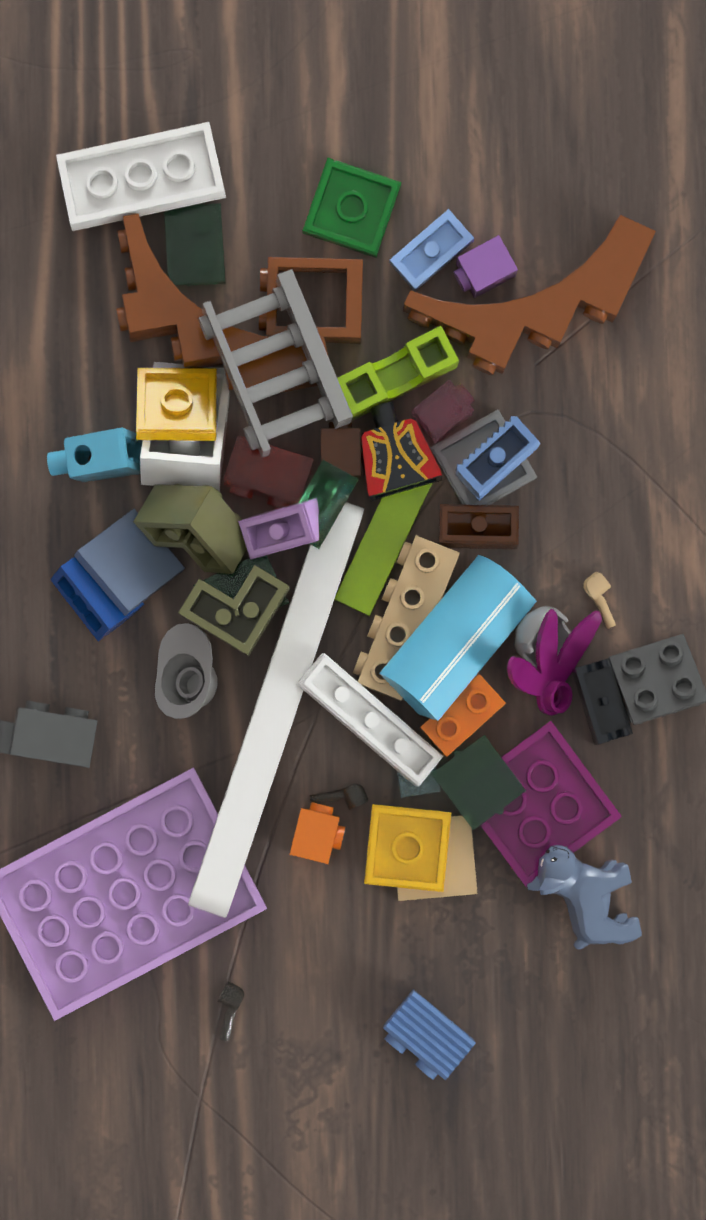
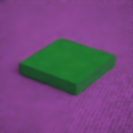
(351, 207)

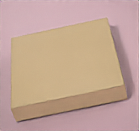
(460, 866)

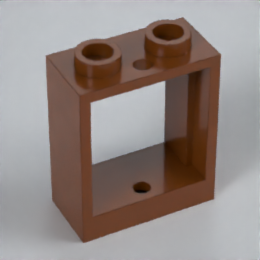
(353, 267)

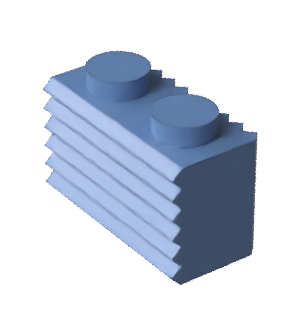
(496, 457)
(427, 1035)

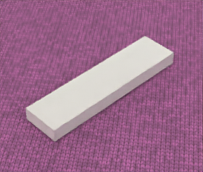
(370, 720)

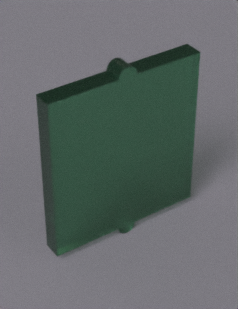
(478, 782)

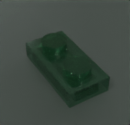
(332, 490)

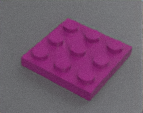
(557, 808)

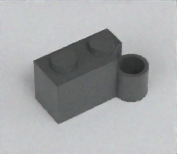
(49, 735)

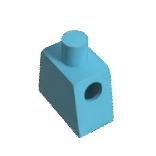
(112, 456)

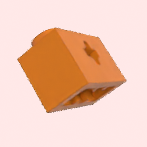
(464, 716)

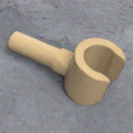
(595, 586)

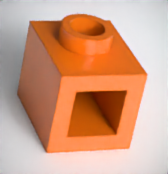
(317, 833)

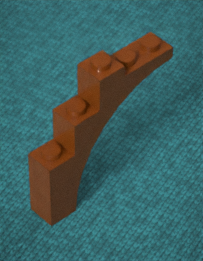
(163, 310)
(495, 328)

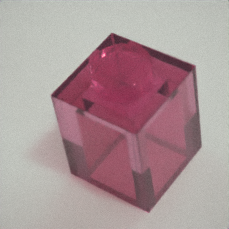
(444, 410)

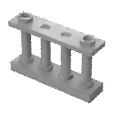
(299, 333)

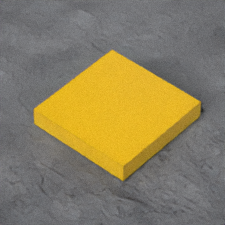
(176, 404)
(407, 848)

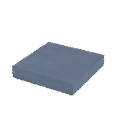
(128, 563)

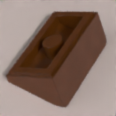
(479, 526)

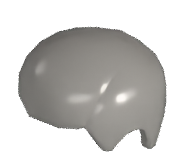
(527, 632)

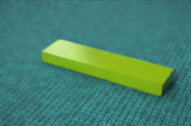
(380, 549)

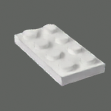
(140, 176)

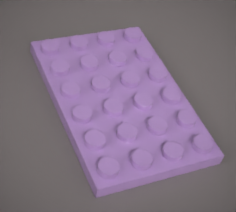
(117, 895)

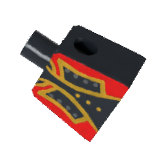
(396, 455)

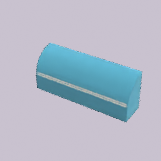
(458, 637)

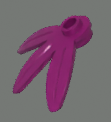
(549, 680)

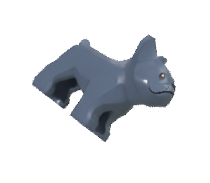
(587, 896)

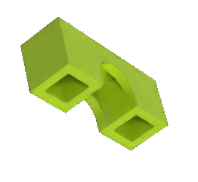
(400, 373)

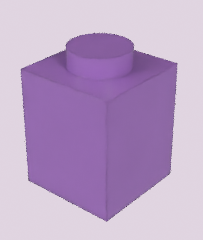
(485, 267)

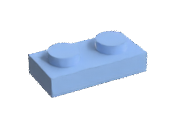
(431, 250)

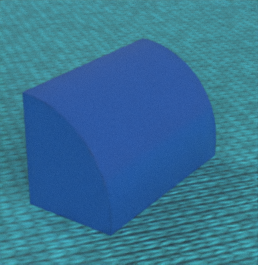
(89, 599)

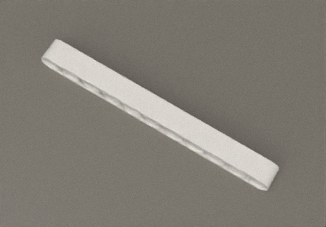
(273, 716)

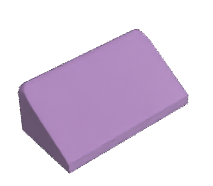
(281, 528)

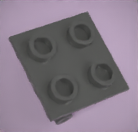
(658, 679)

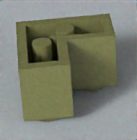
(195, 521)
(240, 619)

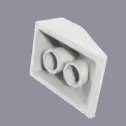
(188, 461)

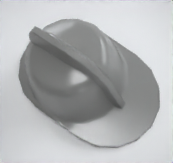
(184, 672)

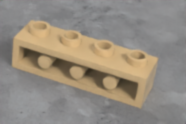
(410, 599)

